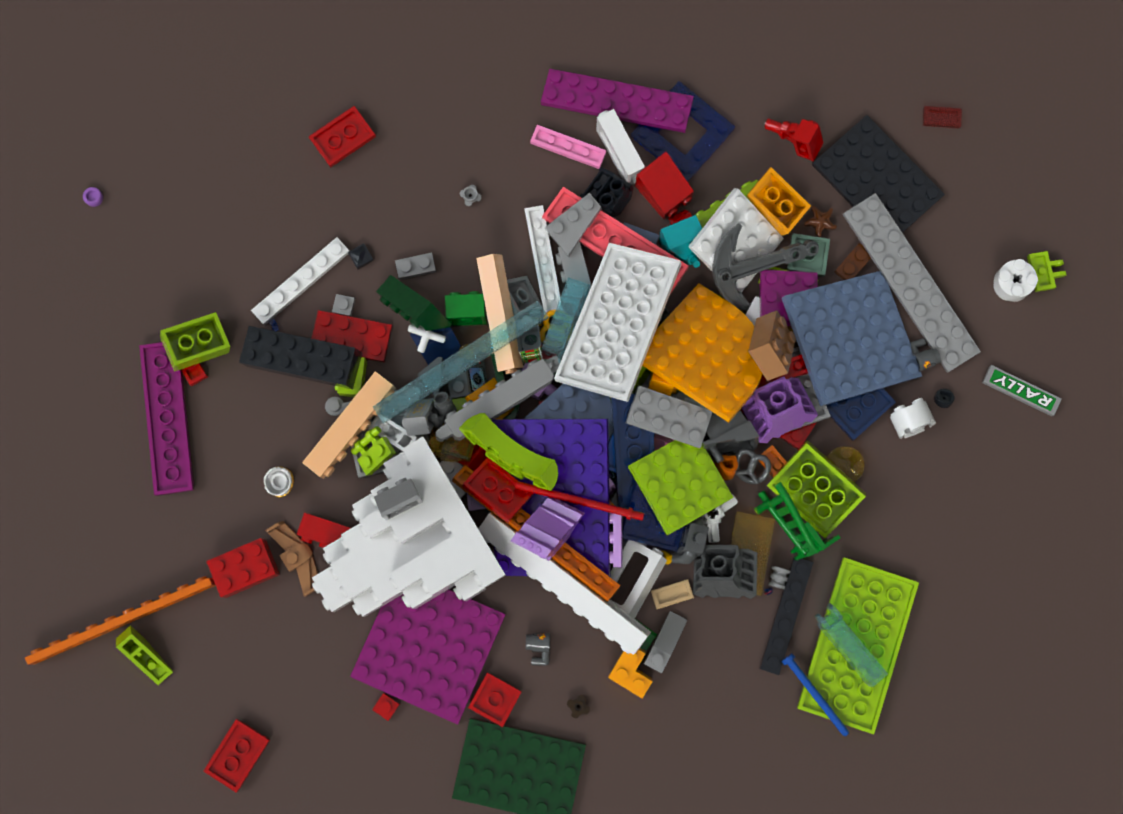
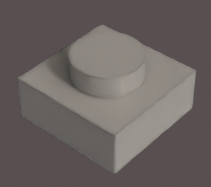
(343, 305)

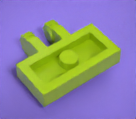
(1043, 268)

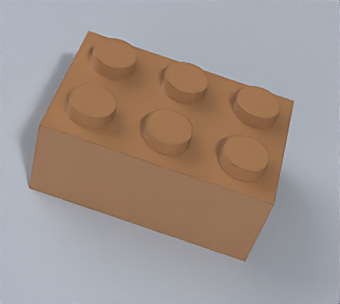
(772, 345)

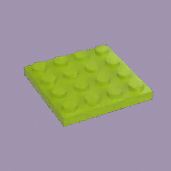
(680, 484)

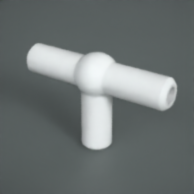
(426, 335)

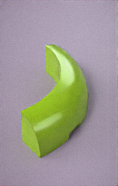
(510, 454)

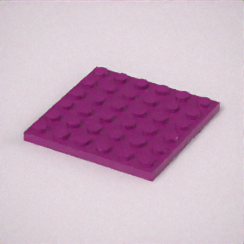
(429, 652)

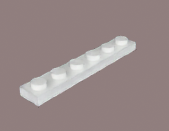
(543, 258)
(300, 281)

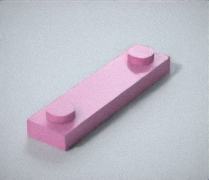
(568, 146)

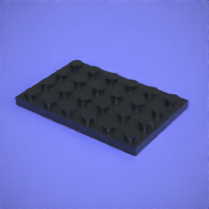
(871, 163)

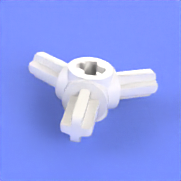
(713, 524)

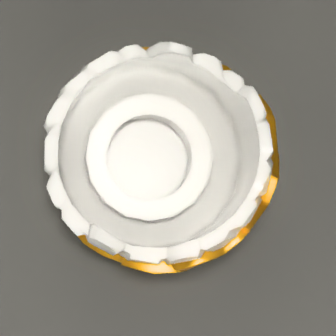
(278, 481)

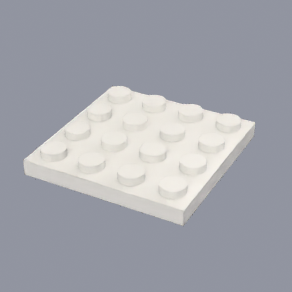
(755, 238)

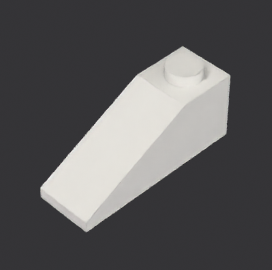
(396, 434)

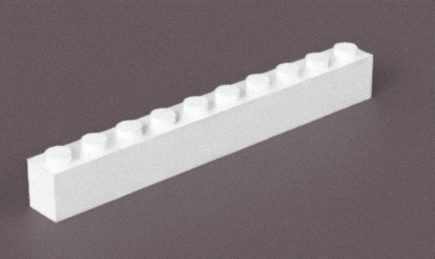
(554, 578)

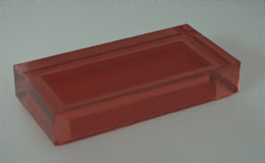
(942, 117)

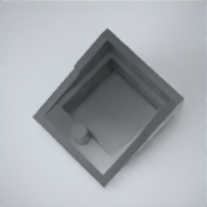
(729, 437)

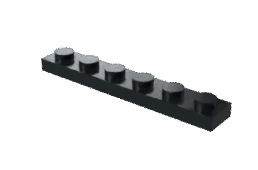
(786, 616)

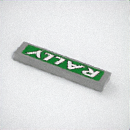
(1021, 390)

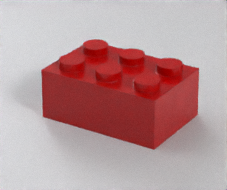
(243, 568)

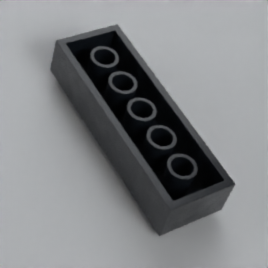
(300, 357)

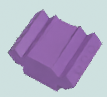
(779, 408)
(548, 528)

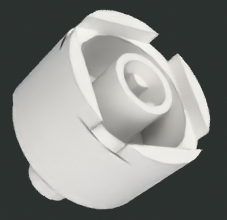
(1022, 273)
(912, 419)

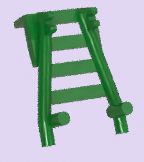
(813, 542)

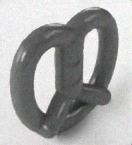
(751, 467)

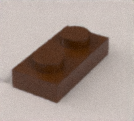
(853, 263)

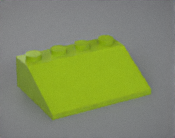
(818, 489)

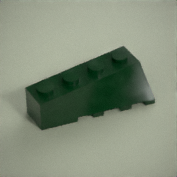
(411, 305)

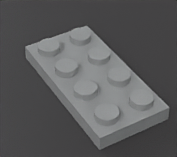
(668, 416)

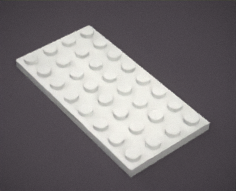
(618, 321)

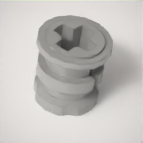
(778, 577)

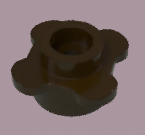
(583, 707)

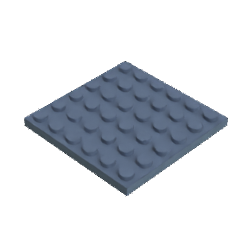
(851, 337)

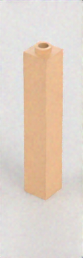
(498, 308)

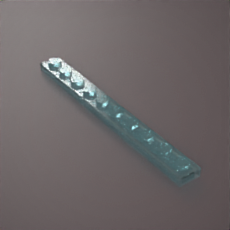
(460, 362)

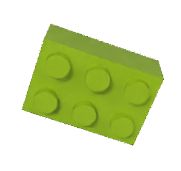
(194, 341)

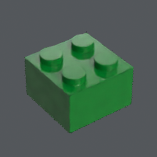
(465, 309)

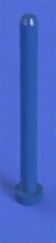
(815, 694)

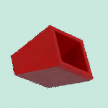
(664, 186)

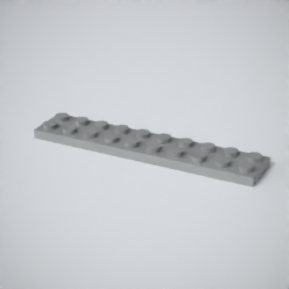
(911, 282)

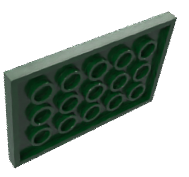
(518, 770)

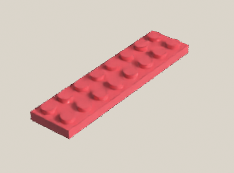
(606, 231)

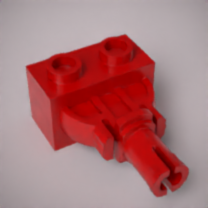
(804, 136)

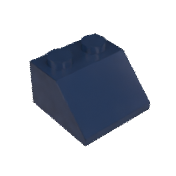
(436, 349)

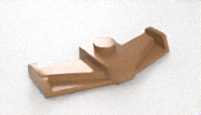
(296, 555)

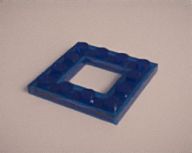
(705, 115)

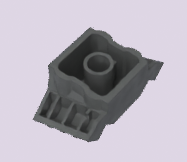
(725, 572)

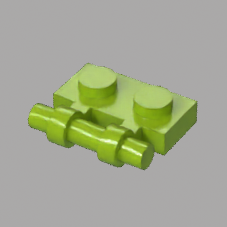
(375, 456)

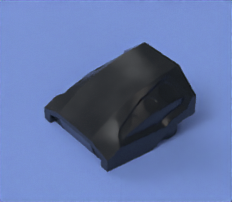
(610, 192)

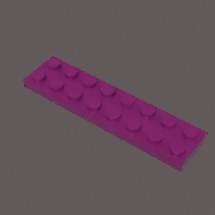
(630, 101)
(166, 422)

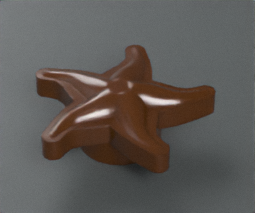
(820, 221)

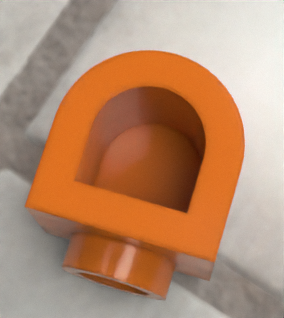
(727, 467)

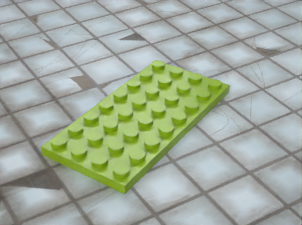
(877, 611)

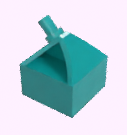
(678, 237)

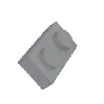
(415, 266)

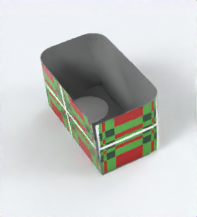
(530, 352)

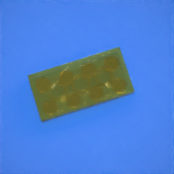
(754, 534)

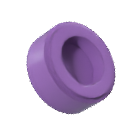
(93, 197)

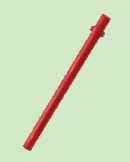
(629, 513)

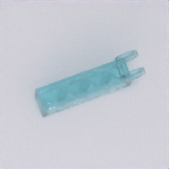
(565, 317)
(850, 646)

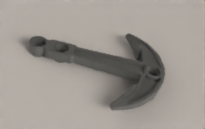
(723, 264)

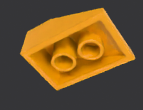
(778, 202)

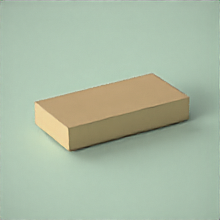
(672, 594)

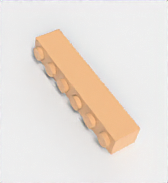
(348, 426)

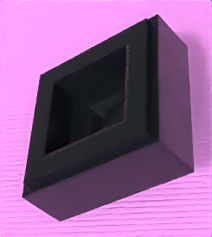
(360, 256)

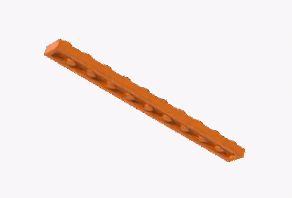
(565, 556)
(112, 623)

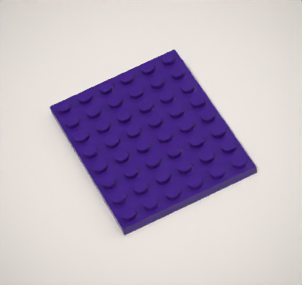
(583, 471)

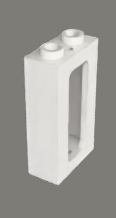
(619, 146)
(647, 578)

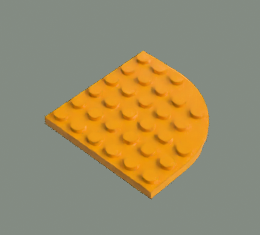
(706, 352)

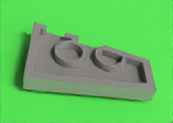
(572, 224)

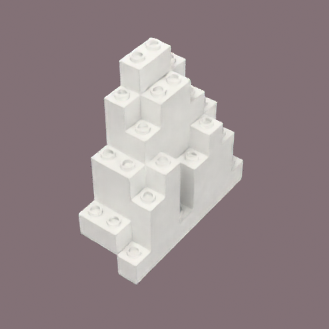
(412, 552)

